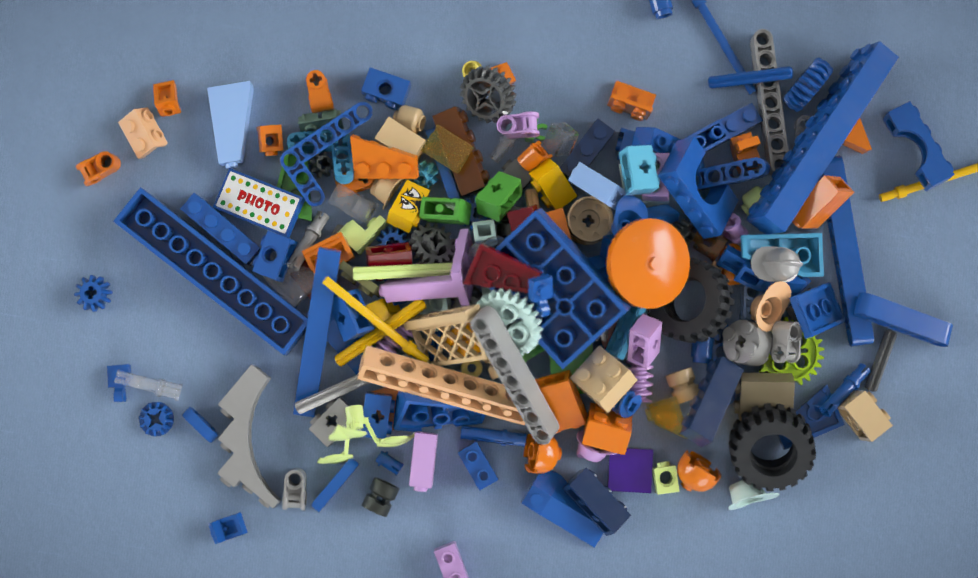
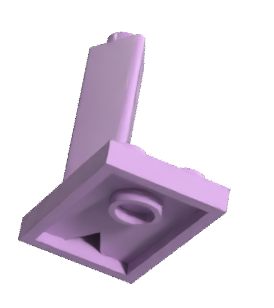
(435, 286)

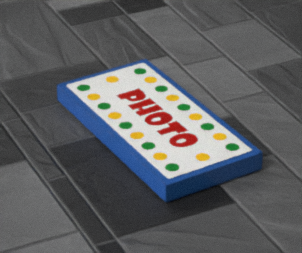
(259, 203)

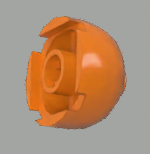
(541, 457)
(696, 472)

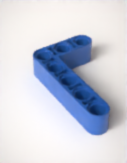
(319, 145)

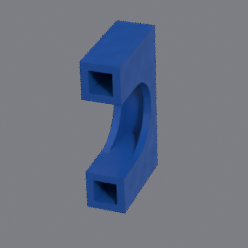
(679, 177)

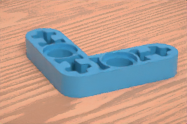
(335, 149)

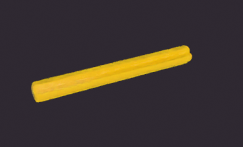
(376, 335)

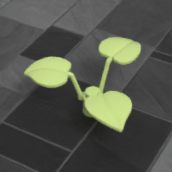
(355, 421)

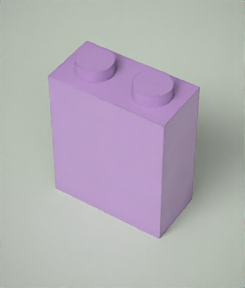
(423, 461)

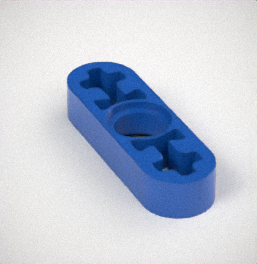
(335, 484)

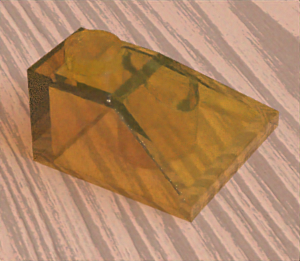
(666, 414)

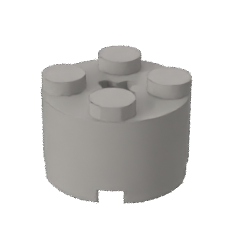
(747, 343)

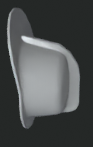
(775, 264)

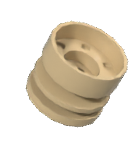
(597, 212)

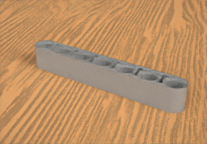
(773, 93)
(514, 374)

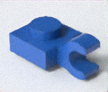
(539, 291)
(119, 391)

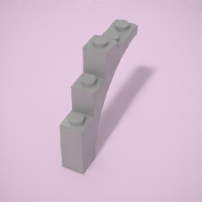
(237, 437)

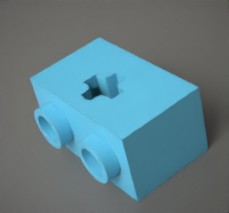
(639, 170)

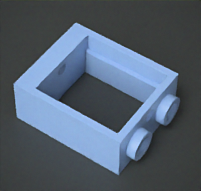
(596, 185)

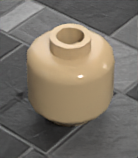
(410, 118)

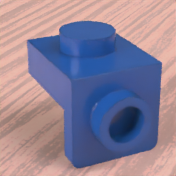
(227, 528)

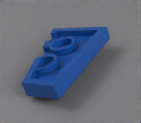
(817, 421)

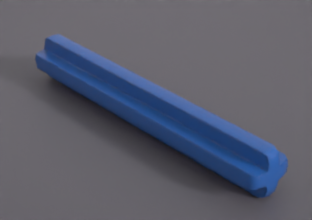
(750, 77)

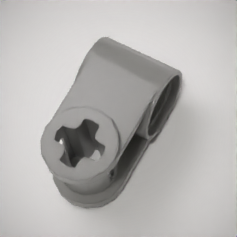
(786, 339)
(295, 491)

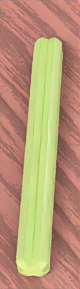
(401, 271)

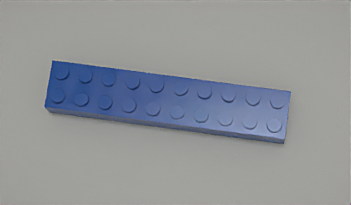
(821, 138)
(213, 271)

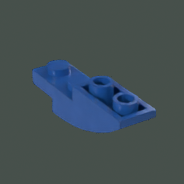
(727, 127)
(741, 267)

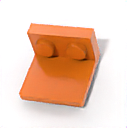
(631, 100)

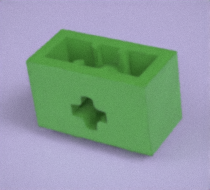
(498, 196)

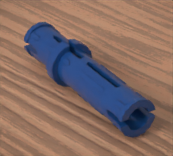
(850, 383)
(495, 436)

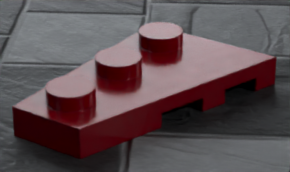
(499, 270)

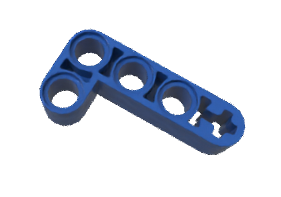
(726, 172)

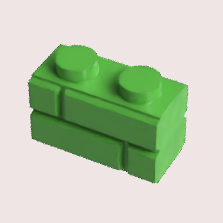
(445, 210)

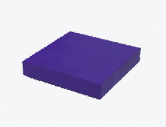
(631, 471)

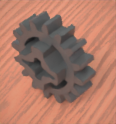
(432, 244)

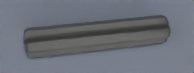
(881, 360)

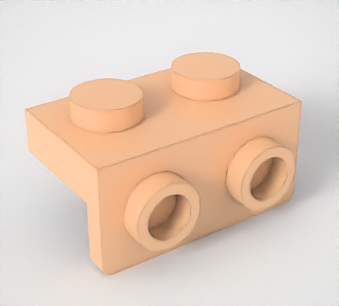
(142, 132)

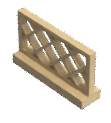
(454, 317)

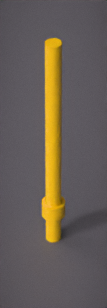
(901, 191)
(407, 346)

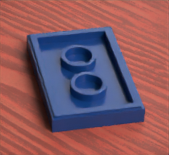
(817, 310)

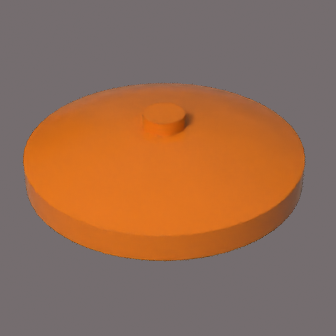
(648, 263)

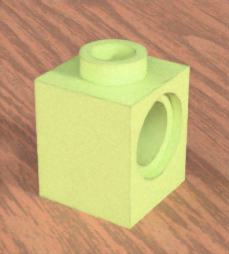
(669, 487)

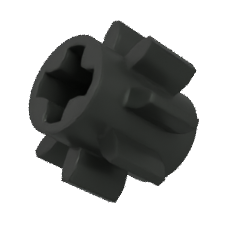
(316, 168)
(685, 230)

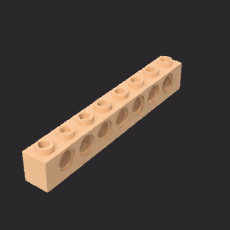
(437, 384)

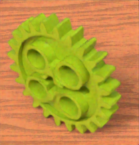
(810, 357)

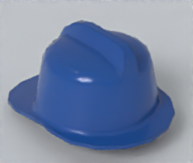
(628, 210)

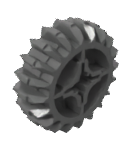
(475, 90)

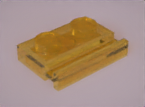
(447, 149)

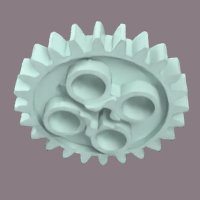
(510, 308)

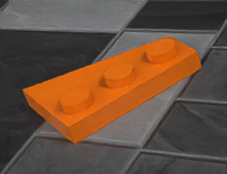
(381, 162)

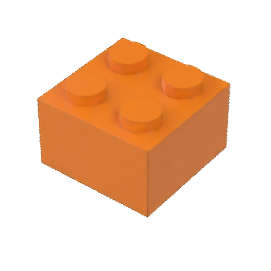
(606, 430)

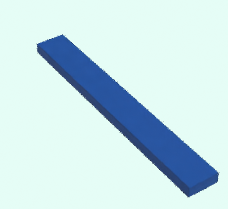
(317, 327)

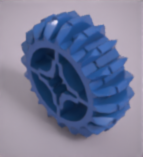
(808, 84)

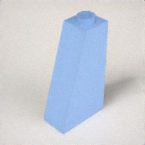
(230, 118)

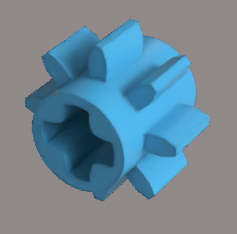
(427, 174)

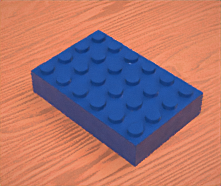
(581, 299)

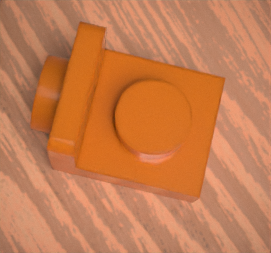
(166, 98)

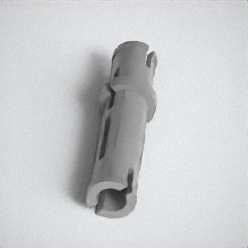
(312, 233)

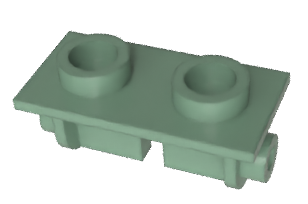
(310, 121)

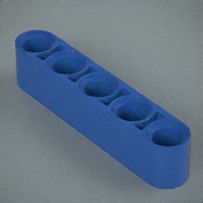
(903, 319)

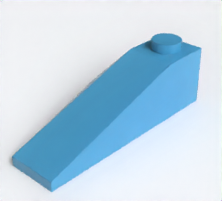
(806, 245)

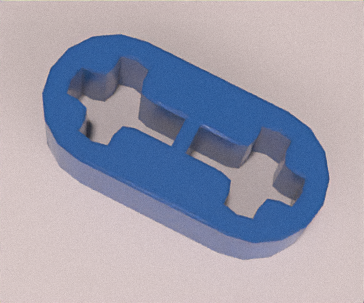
(200, 424)

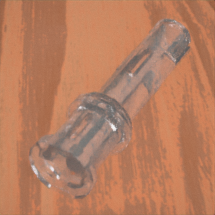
(159, 387)

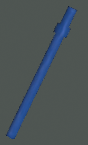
(700, 4)

